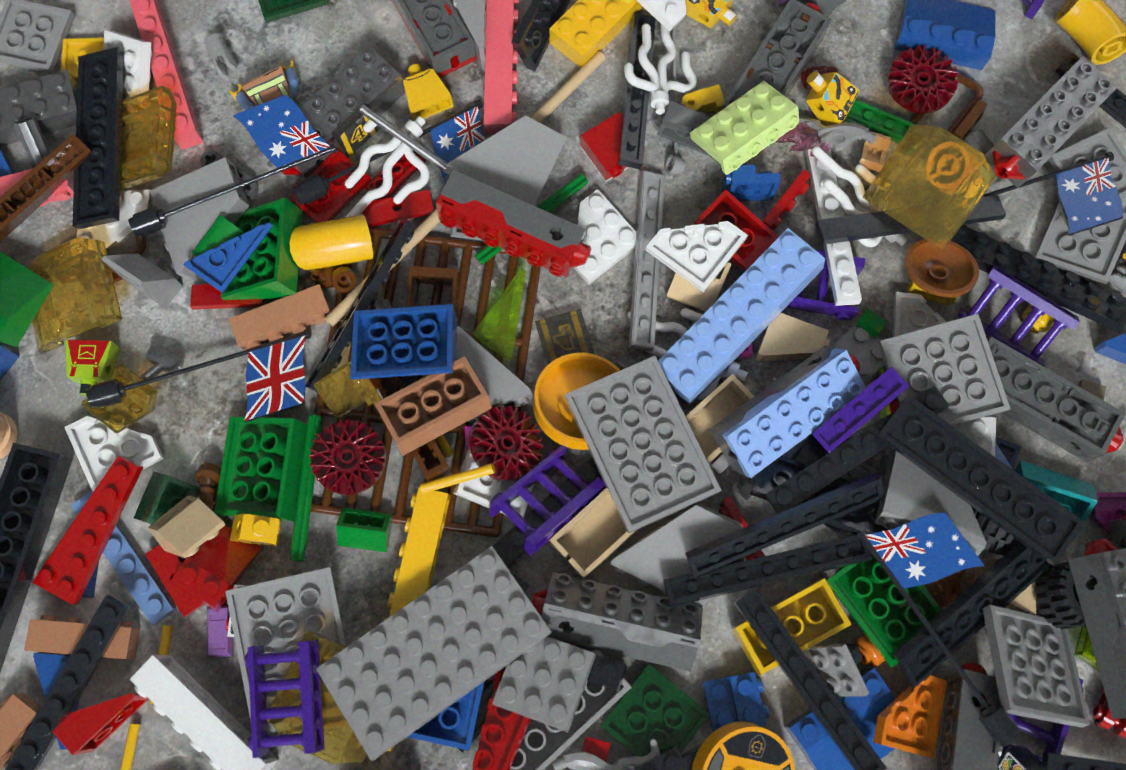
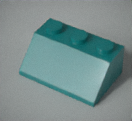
(1068, 491)

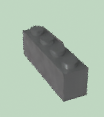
(678, 124)

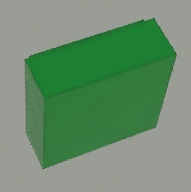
(871, 323)

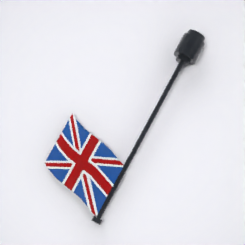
(272, 378)

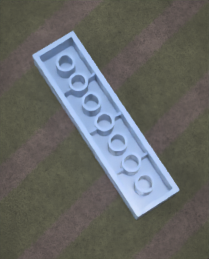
(740, 315)

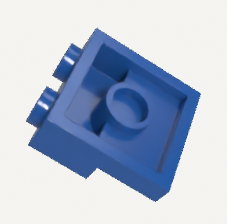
(749, 186)
(735, 700)

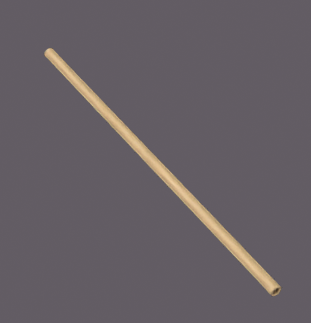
(428, 224)

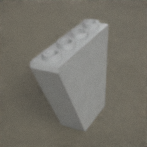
(513, 159)
(189, 226)
(496, 379)
(915, 494)
(663, 550)

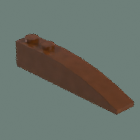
(40, 184)
(428, 455)

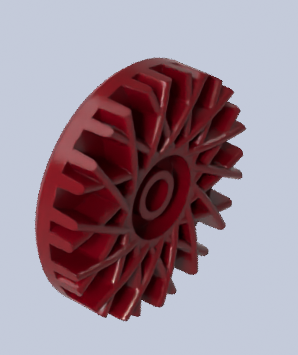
(922, 80)
(506, 441)
(332, 448)

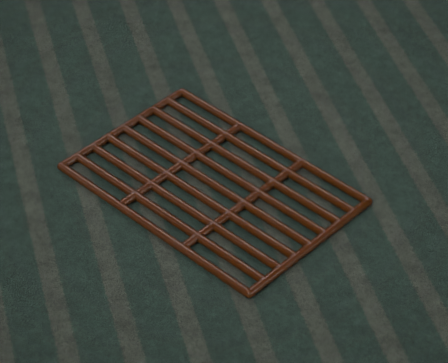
(367, 415)

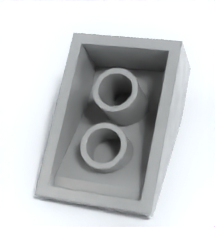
(474, 19)
(145, 276)

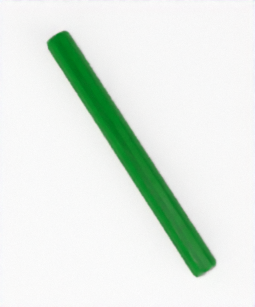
(548, 205)
(305, 492)

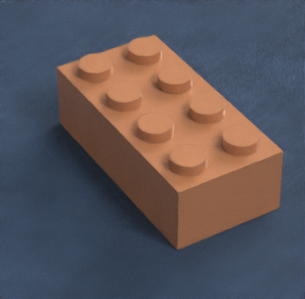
(433, 406)

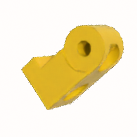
(705, 100)

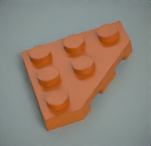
(913, 718)

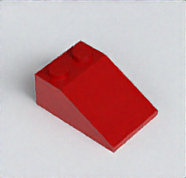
(730, 209)
(215, 568)
(89, 727)

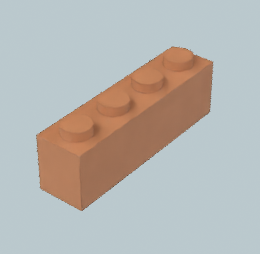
(280, 318)
(63, 637)
(15, 719)

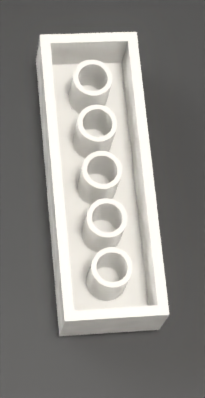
(197, 715)

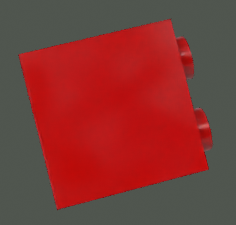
(602, 146)

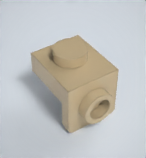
(874, 154)

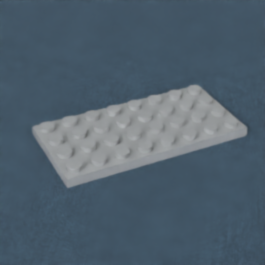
(432, 652)

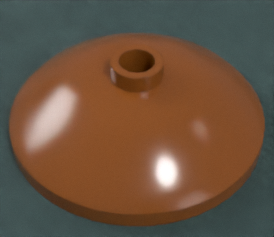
(941, 271)

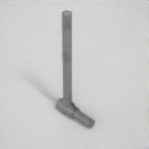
(404, 138)

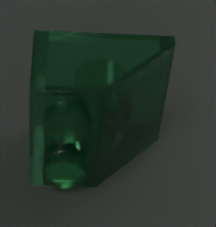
(161, 495)

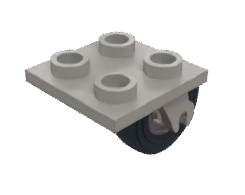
(839, 669)

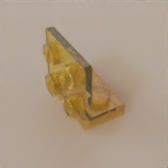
(344, 394)
(135, 406)

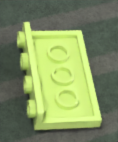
(746, 126)

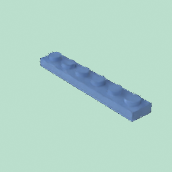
(134, 572)

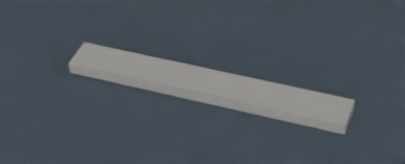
(645, 265)

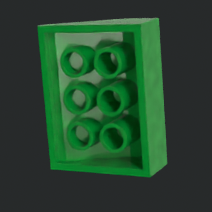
(271, 268)
(20, 298)
(261, 468)
(880, 606)

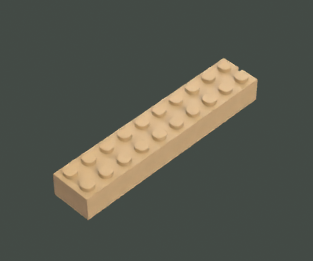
(599, 528)

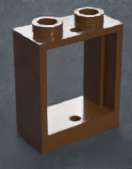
(432, 275)

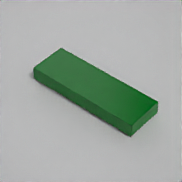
(878, 121)

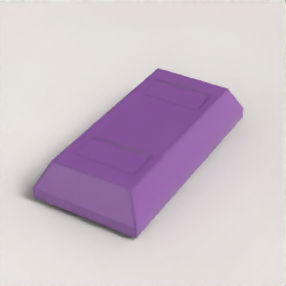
(217, 641)

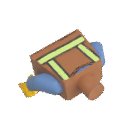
(268, 87)

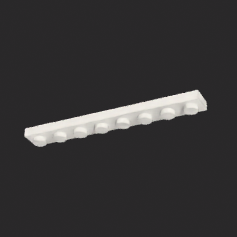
(838, 255)

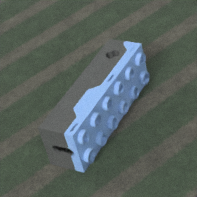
(788, 410)

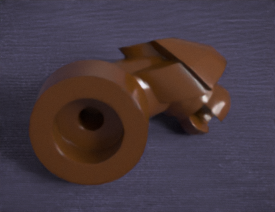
(340, 278)
(208, 477)

